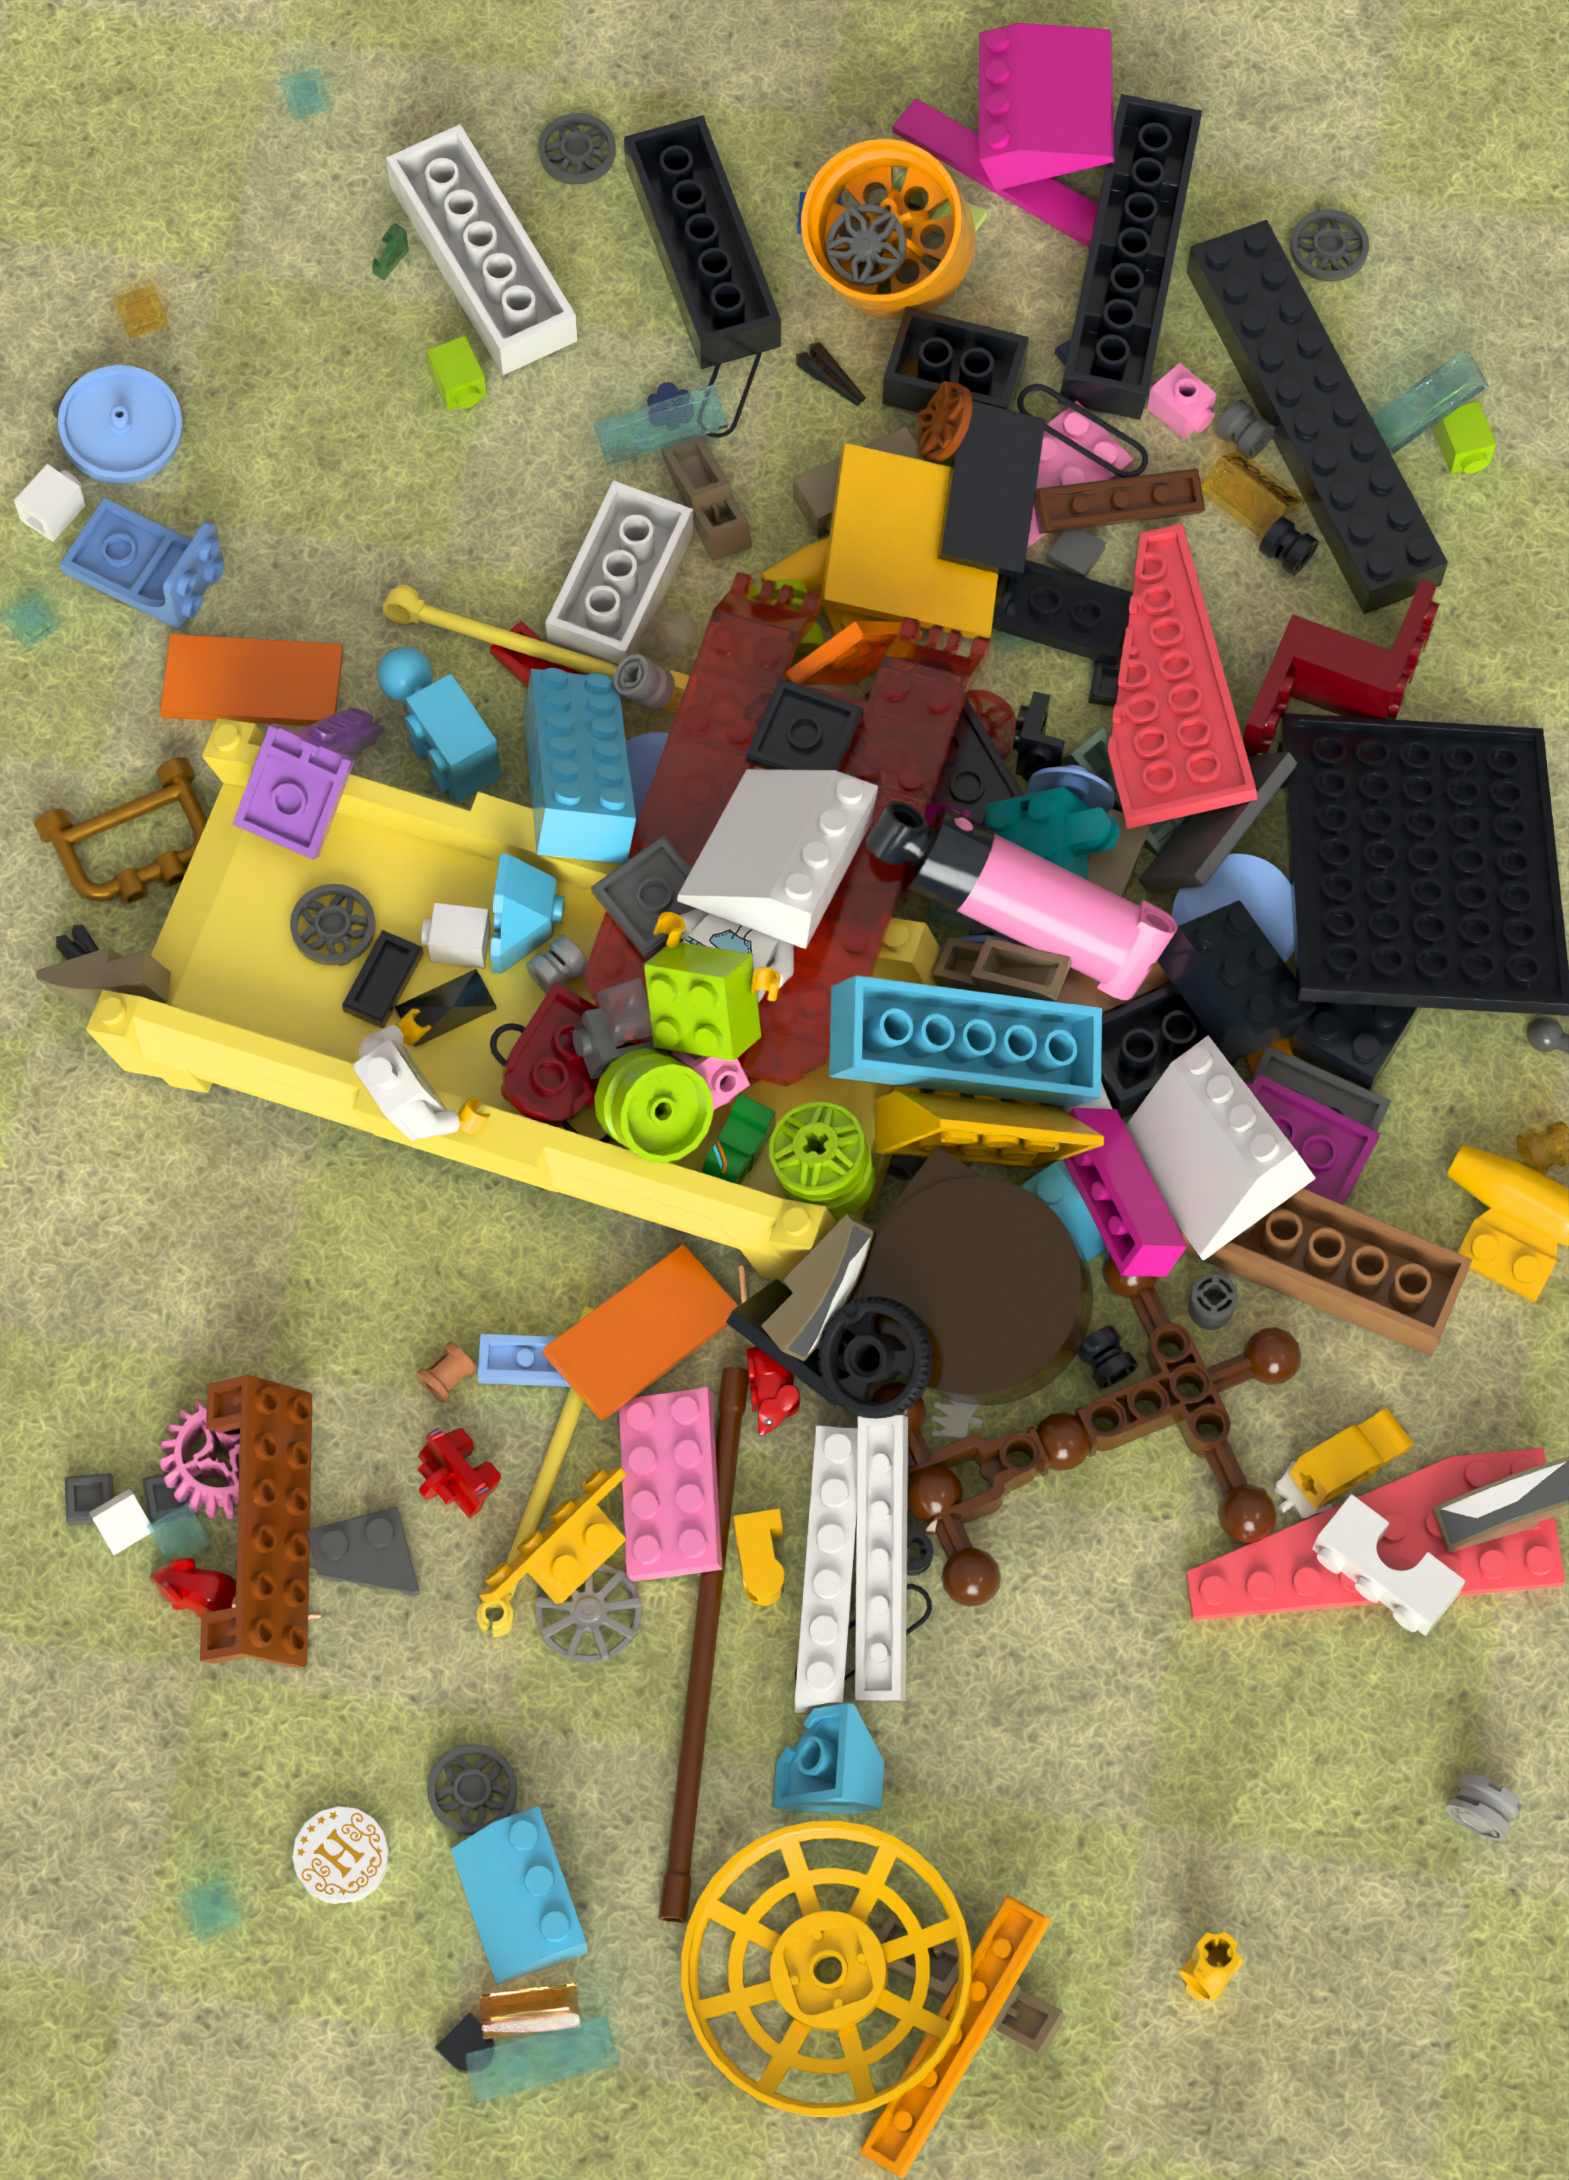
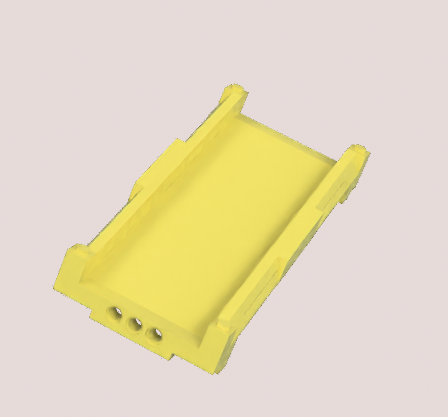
(274, 1024)

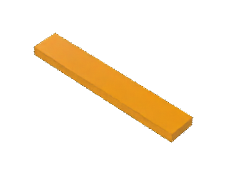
(995, 1970)

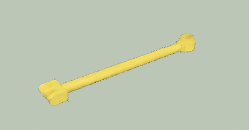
(404, 607)
(537, 1503)

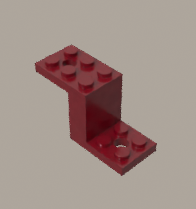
(1340, 671)

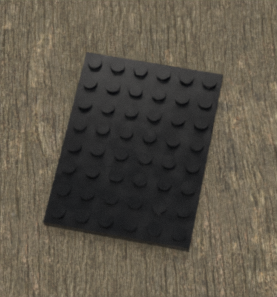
(1424, 865)

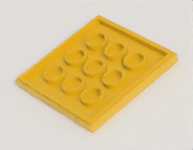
(888, 547)

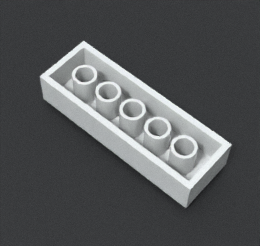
(482, 249)

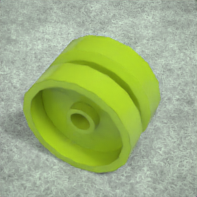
(654, 1105)

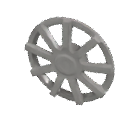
(589, 1613)

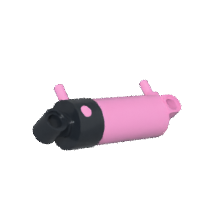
(1023, 895)

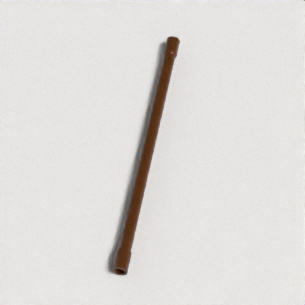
(677, 1878)

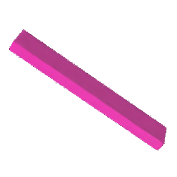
(960, 150)

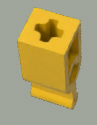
(1349, 1458)

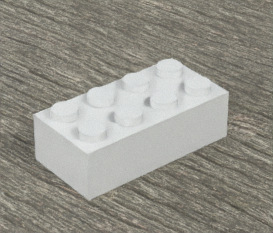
(620, 574)

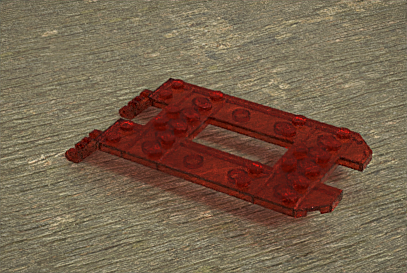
(704, 759)

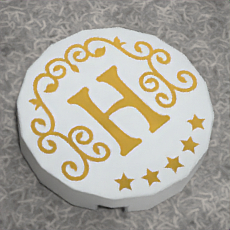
(340, 1855)

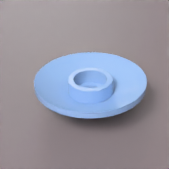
(1084, 785)

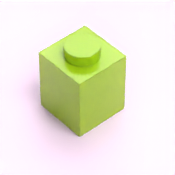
(456, 373)
(1466, 439)

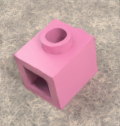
(1182, 402)
(722, 1076)

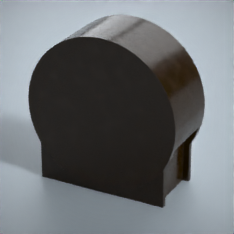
(986, 1277)

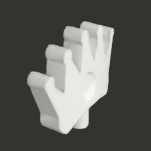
(957, 1421)
(1295, 1498)

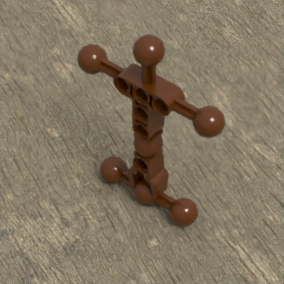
(1066, 1439)

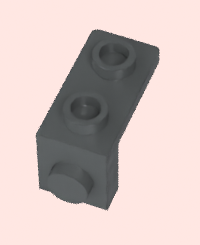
(596, 1045)

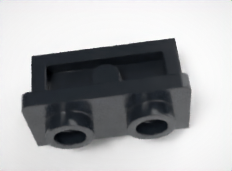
(1035, 748)

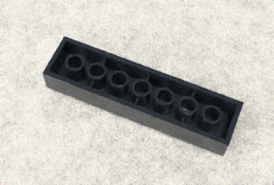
(1130, 257)

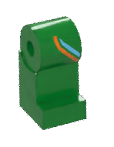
(740, 1141)

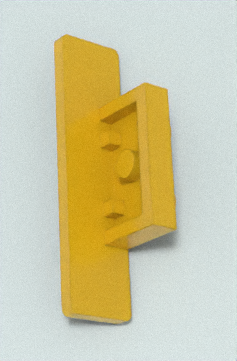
(568, 1548)

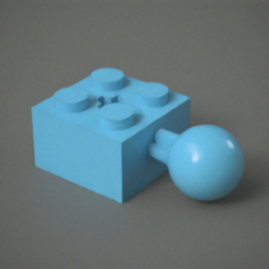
(441, 724)

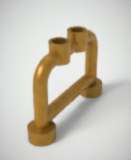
(130, 883)

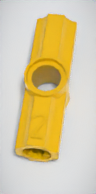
(1211, 1966)

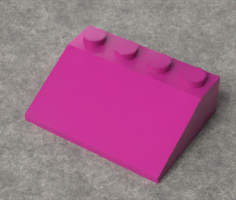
(1044, 101)

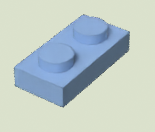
(516, 1361)

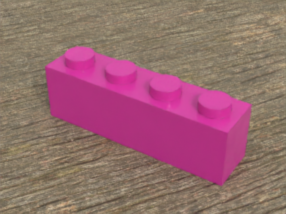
(1124, 1199)

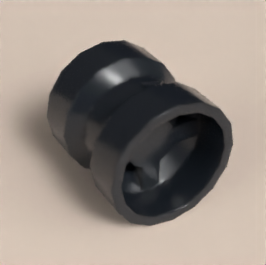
(1288, 545)
(1106, 1357)

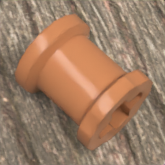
(446, 1372)

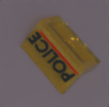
(1249, 493)

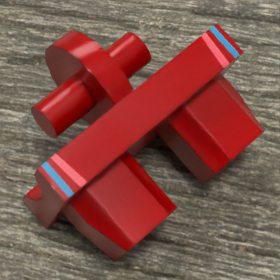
(450, 1474)

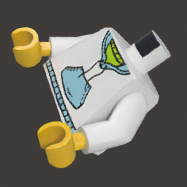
(771, 956)
(403, 1089)

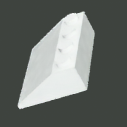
(781, 850)
(1213, 1149)

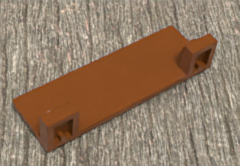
(272, 1523)

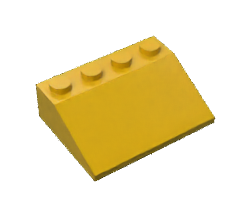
(978, 1128)

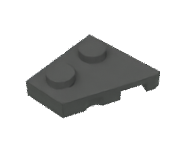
(365, 1552)

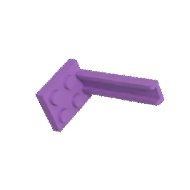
(303, 779)

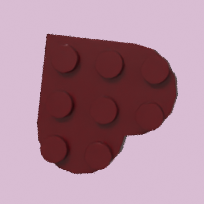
(543, 1070)

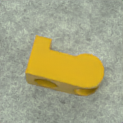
(760, 1570)

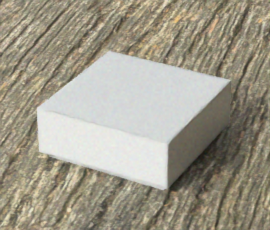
(121, 1521)

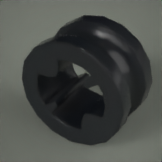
(917, 1565)

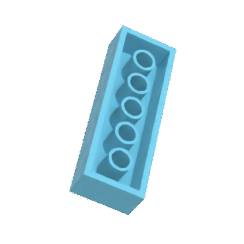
(578, 766)
(965, 1041)

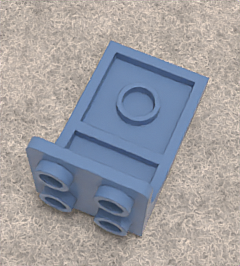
(145, 562)

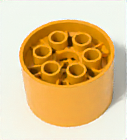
(860, 172)

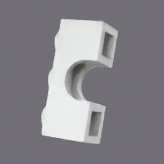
(1414, 1595)

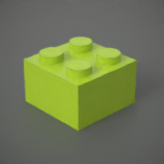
(702, 1001)

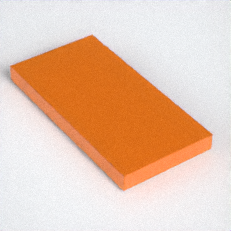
(848, 655)
(251, 680)
(641, 1332)

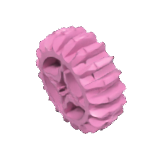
(205, 1464)

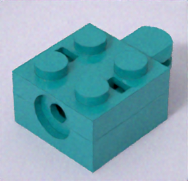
(1054, 827)

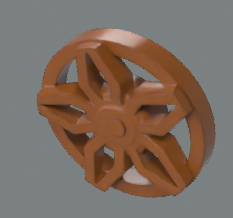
(944, 421)

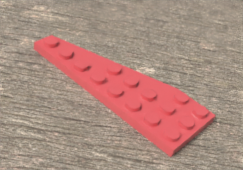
(1173, 718)
(1286, 1576)

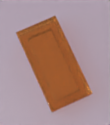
(529, 2010)

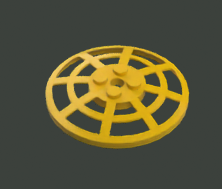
(801, 1949)

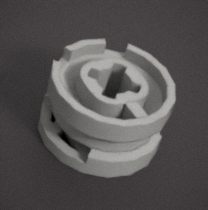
(1483, 1806)

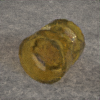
(1545, 1148)

